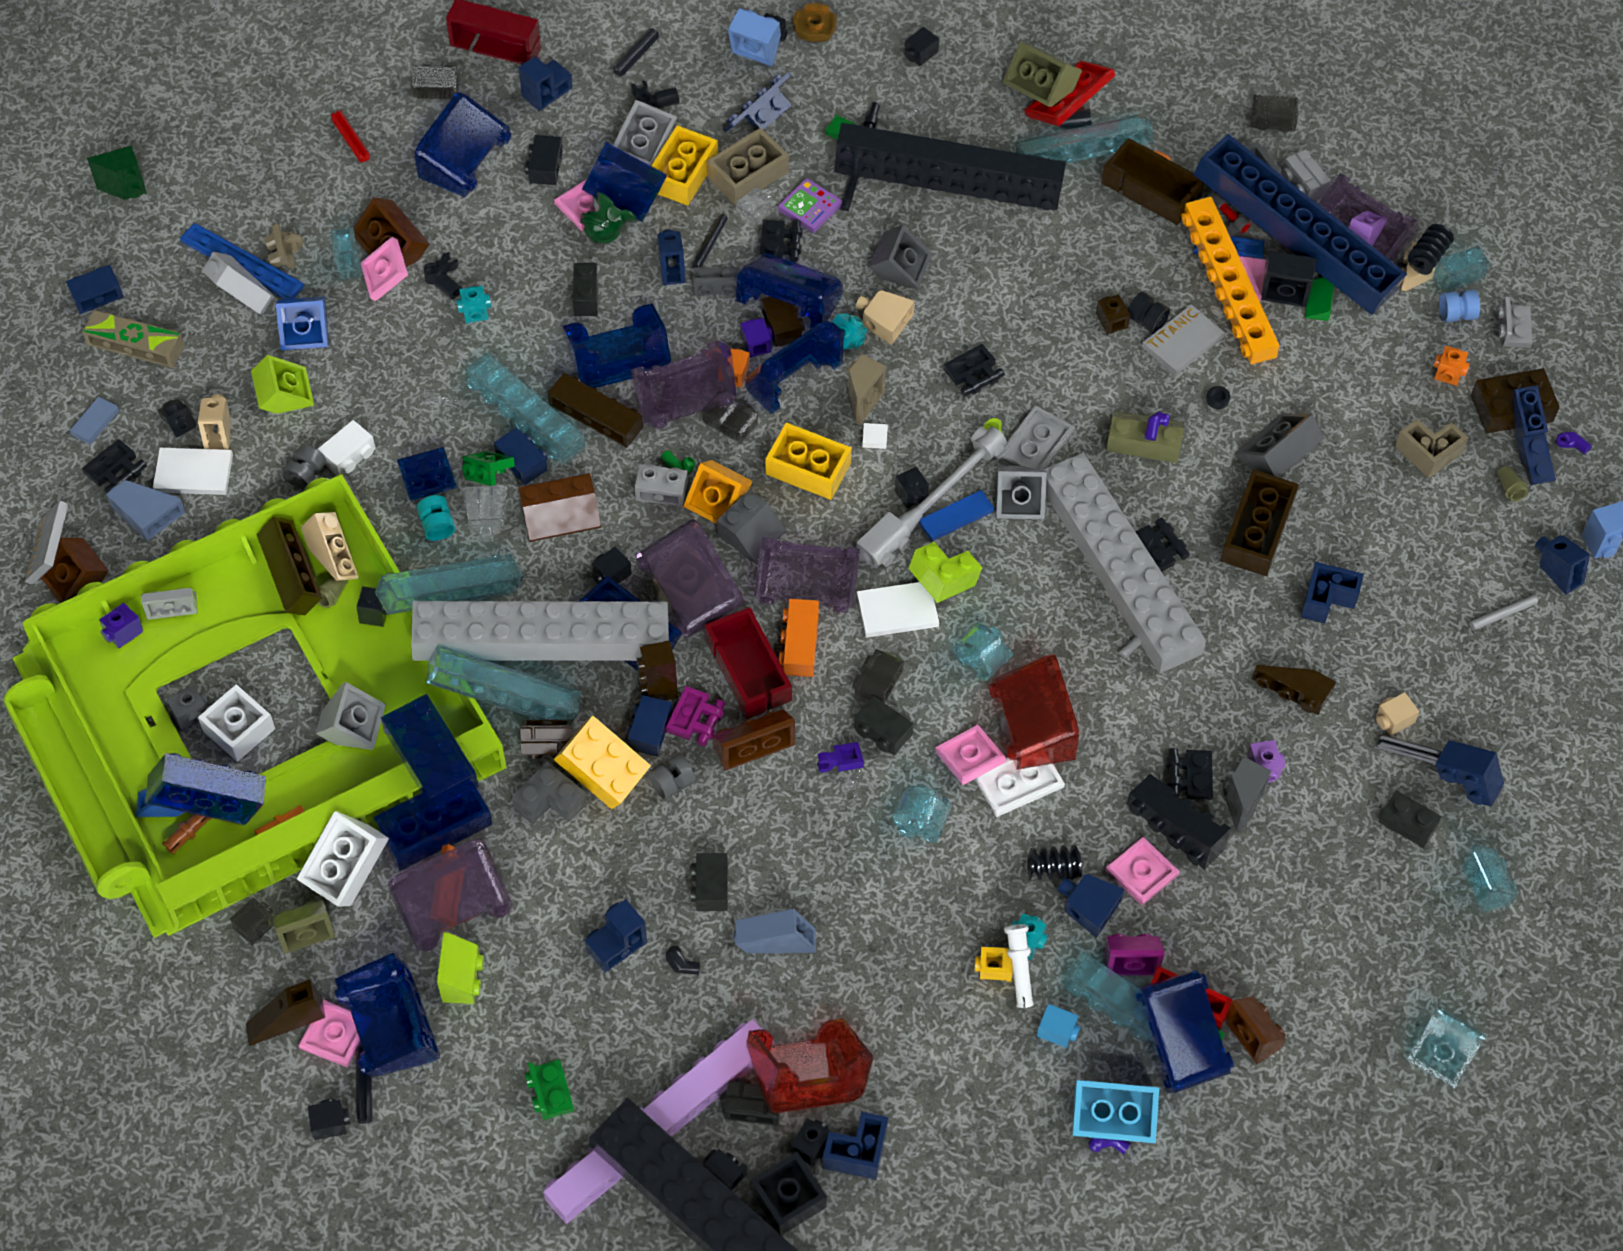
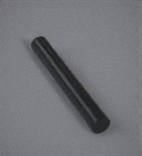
(710, 241)

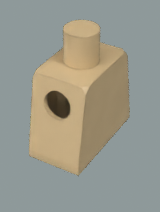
(886, 314)
(214, 412)

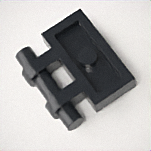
(773, 237)
(971, 364)
(110, 462)
(1152, 541)
(1198, 773)

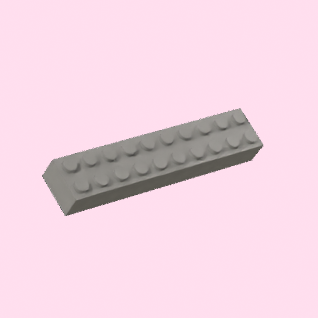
(1123, 564)
(538, 629)

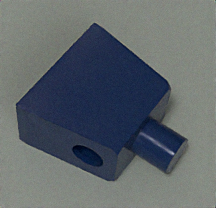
(669, 247)
(1563, 562)
(1091, 901)

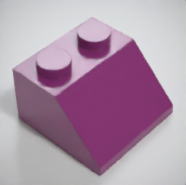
(1133, 954)

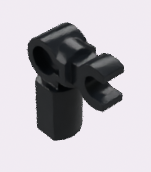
(659, 99)
(436, 274)

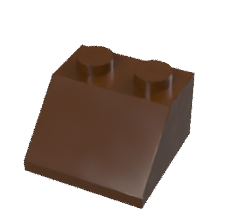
(73, 568)
(1254, 1028)

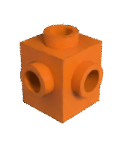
(1451, 365)

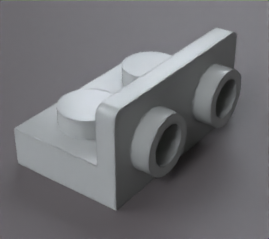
(1516, 325)
(169, 603)

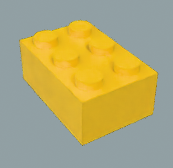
(684, 163)
(808, 461)
(602, 762)

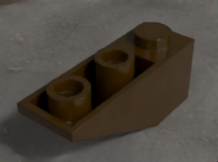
(1299, 685)
(286, 1012)

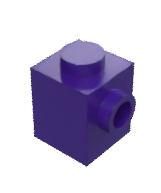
(756, 337)
(120, 625)

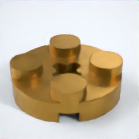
(814, 32)

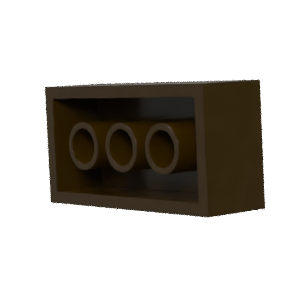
(1259, 522)

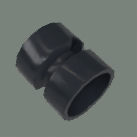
(1149, 313)

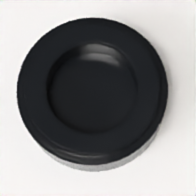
(1218, 397)

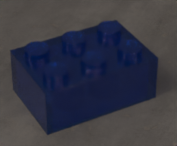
(624, 180)

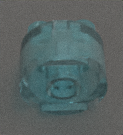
(982, 651)
(921, 813)

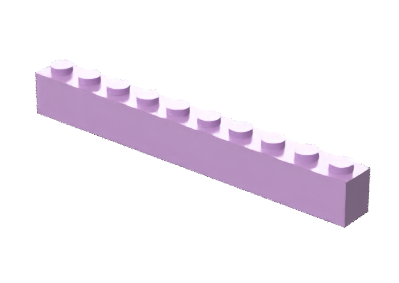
(669, 1109)

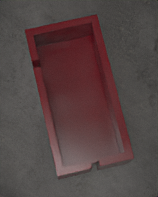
(501, 32)
(748, 662)

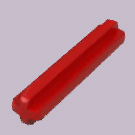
(350, 136)

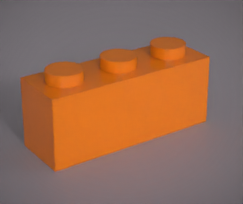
(799, 637)

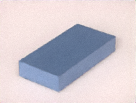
(94, 420)

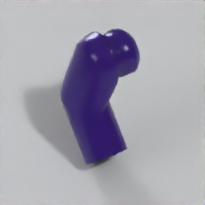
(1573, 440)

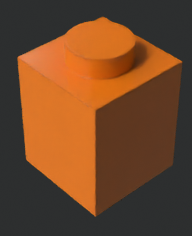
(741, 365)

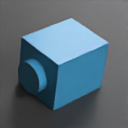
(1058, 1026)

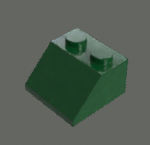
(117, 173)

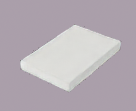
(193, 471)
(897, 609)
(1012, 788)

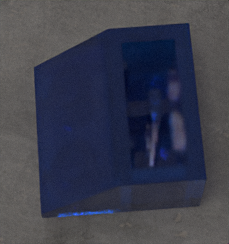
(426, 473)

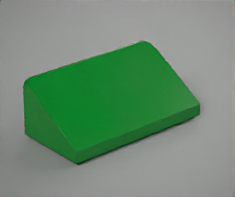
(1320, 300)

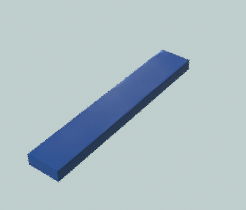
(268, 275)

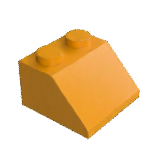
(715, 490)

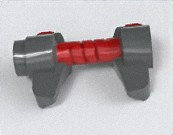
(1239, 224)

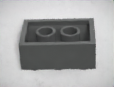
(1281, 444)

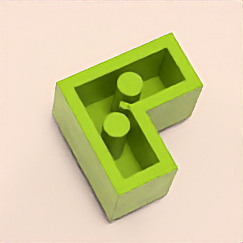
(942, 575)

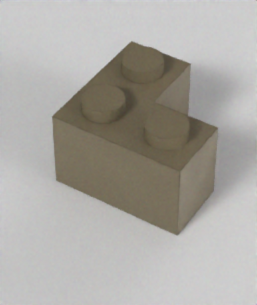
(1429, 450)

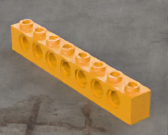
(1205, 213)

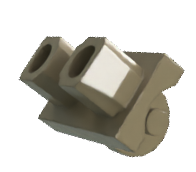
(285, 244)

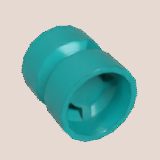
(435, 518)

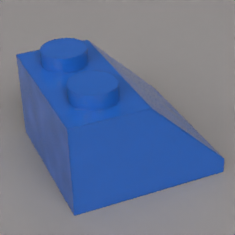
(302, 323)

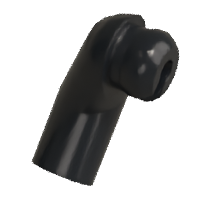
(679, 963)

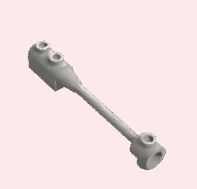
(894, 532)

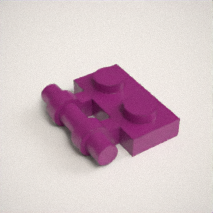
(688, 713)

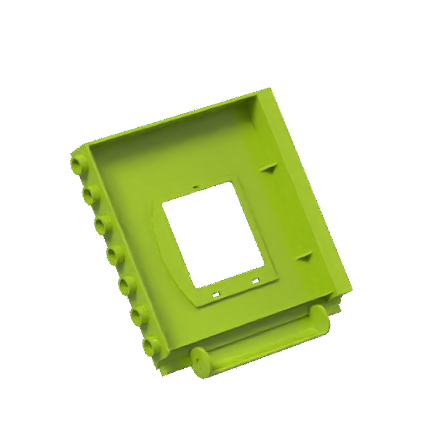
(89, 702)

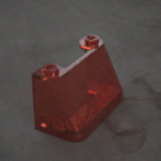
(1037, 713)
(811, 1071)

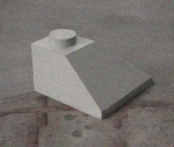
(351, 718)

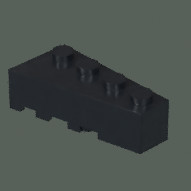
(1179, 821)

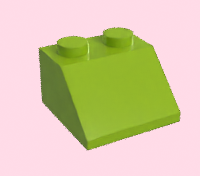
(281, 385)
(459, 970)

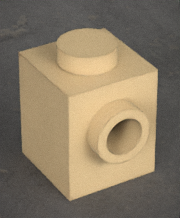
(1396, 714)

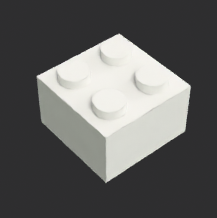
(236, 723)

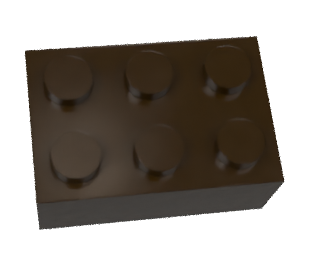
(1495, 398)

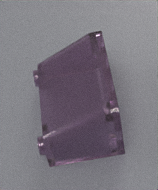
(1347, 201)
(686, 386)
(807, 574)
(691, 577)
(448, 893)

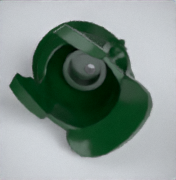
(606, 221)

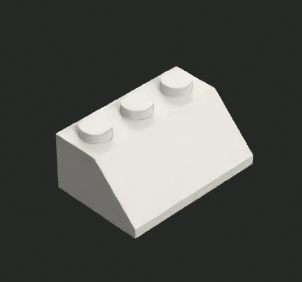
(342, 859)

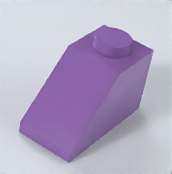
(1368, 226)

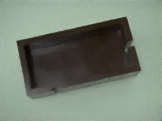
(1151, 180)

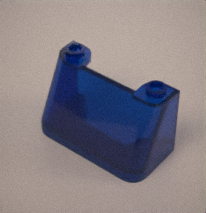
(459, 144)
(790, 282)
(818, 346)
(613, 354)
(387, 1016)
(1184, 1031)

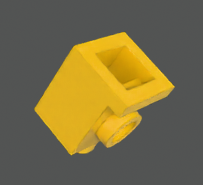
(996, 956)

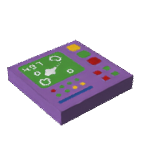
(810, 205)

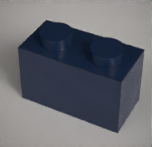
(94, 289)
(527, 458)
(648, 725)

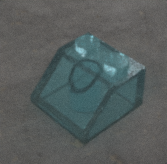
(1489, 878)
(1446, 1047)

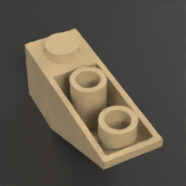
(329, 546)

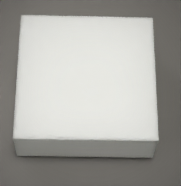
(875, 435)

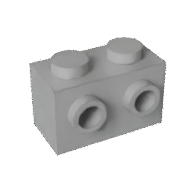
(661, 485)

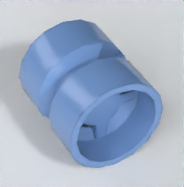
(1463, 305)

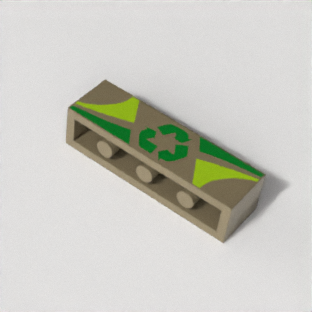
(133, 338)

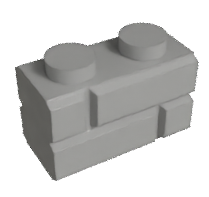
(1306, 174)

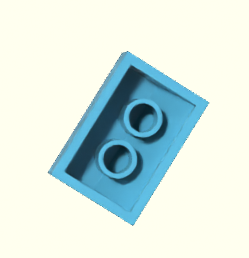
(1115, 1111)

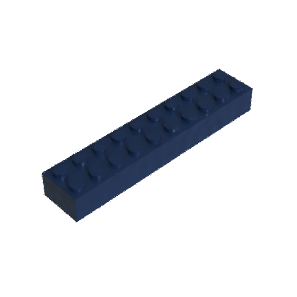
(1300, 223)

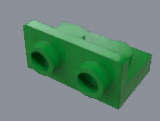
(483, 466)
(550, 1089)

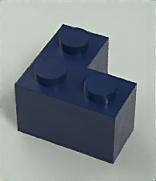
(543, 82)
(1330, 586)
(1474, 769)
(618, 938)
(858, 1154)

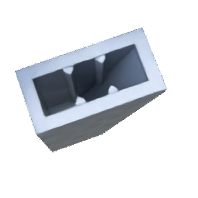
(144, 508)
(776, 933)

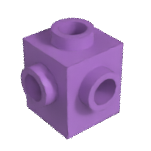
(1268, 756)

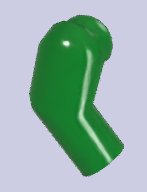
(671, 461)

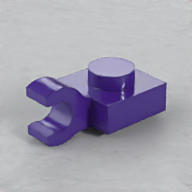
(843, 756)

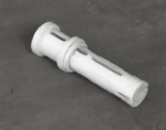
(1018, 952)

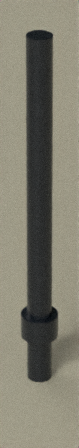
(870, 121)

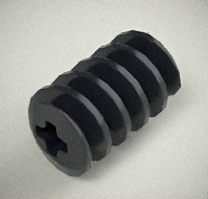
(1430, 248)
(1054, 862)

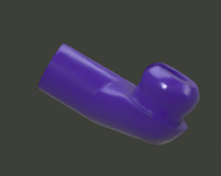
(1153, 424)
(1097, 1144)

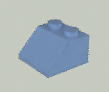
(754, 36)
(1604, 530)

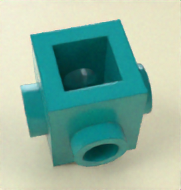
(474, 304)
(853, 330)
(1036, 933)

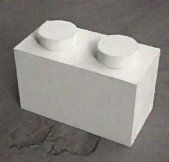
(347, 448)

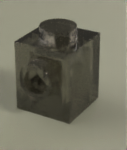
(253, 920)

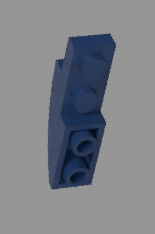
(1530, 435)

